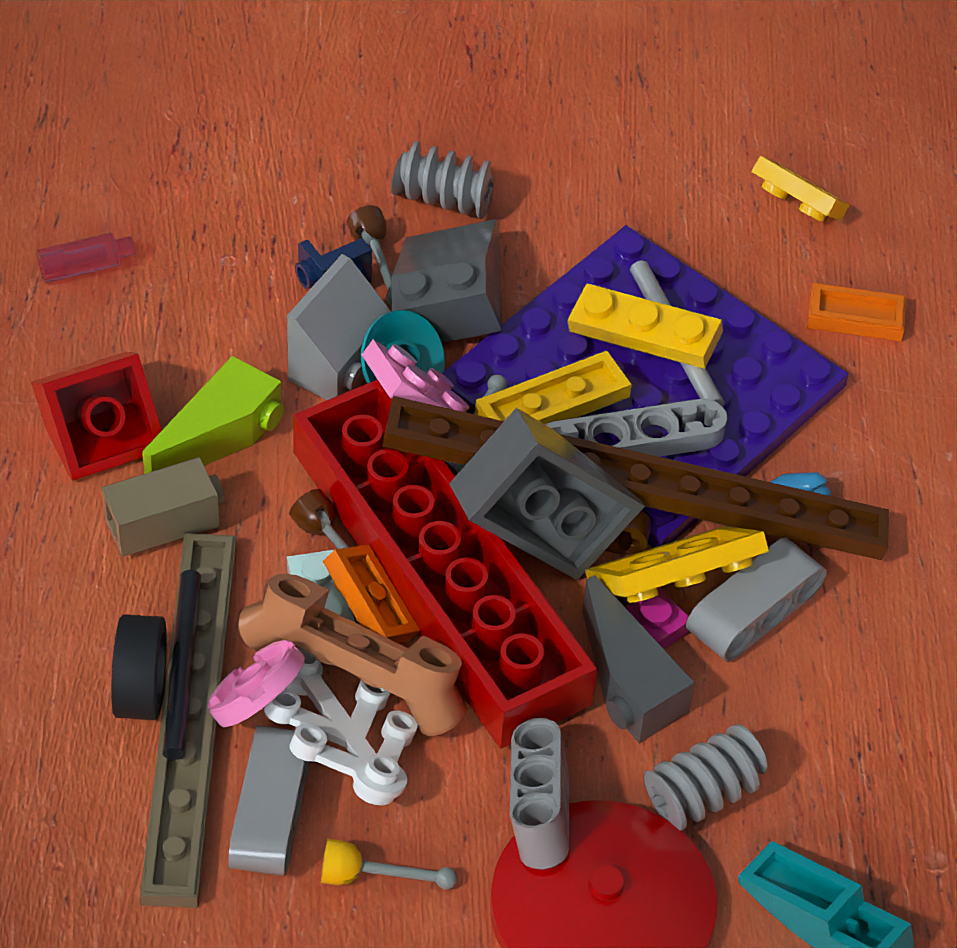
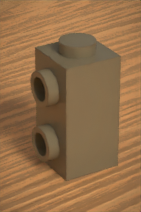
(162, 506)

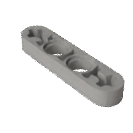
(629, 424)

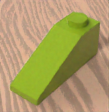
(220, 418)

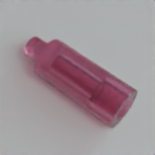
(83, 256)

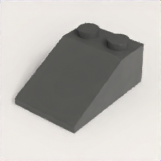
(452, 280)
(544, 495)

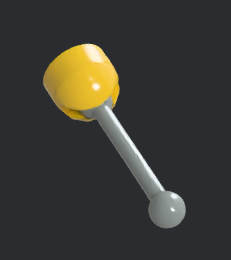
(344, 863)

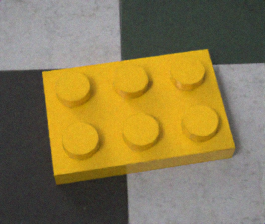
(680, 562)

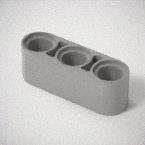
(756, 599)
(539, 793)
(268, 804)

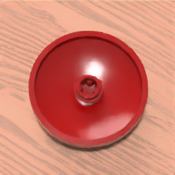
(621, 886)

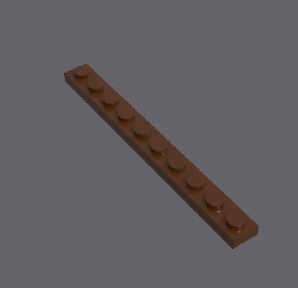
(664, 483)

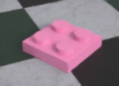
(402, 379)

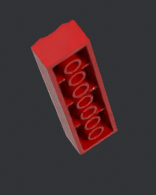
(446, 569)

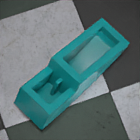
(820, 903)

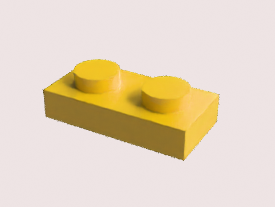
(815, 200)

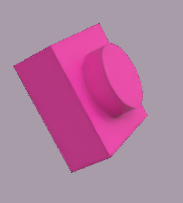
(660, 618)

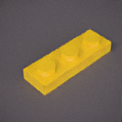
(645, 325)
(562, 392)

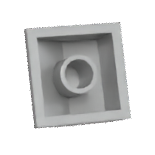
(329, 330)

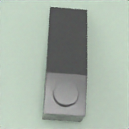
(637, 676)

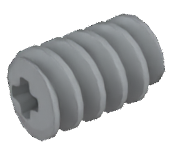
(443, 180)
(706, 775)

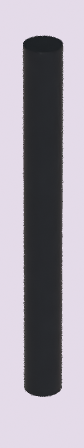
(182, 665)

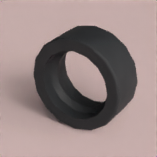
(139, 667)

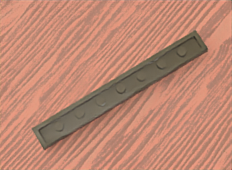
(183, 786)

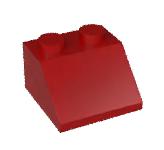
(98, 413)

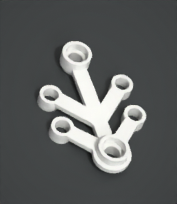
(375, 776)

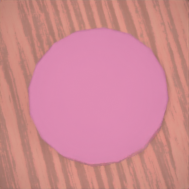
(252, 689)

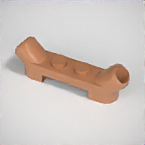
(419, 675)

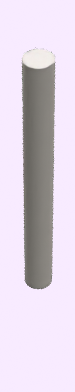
(652, 291)

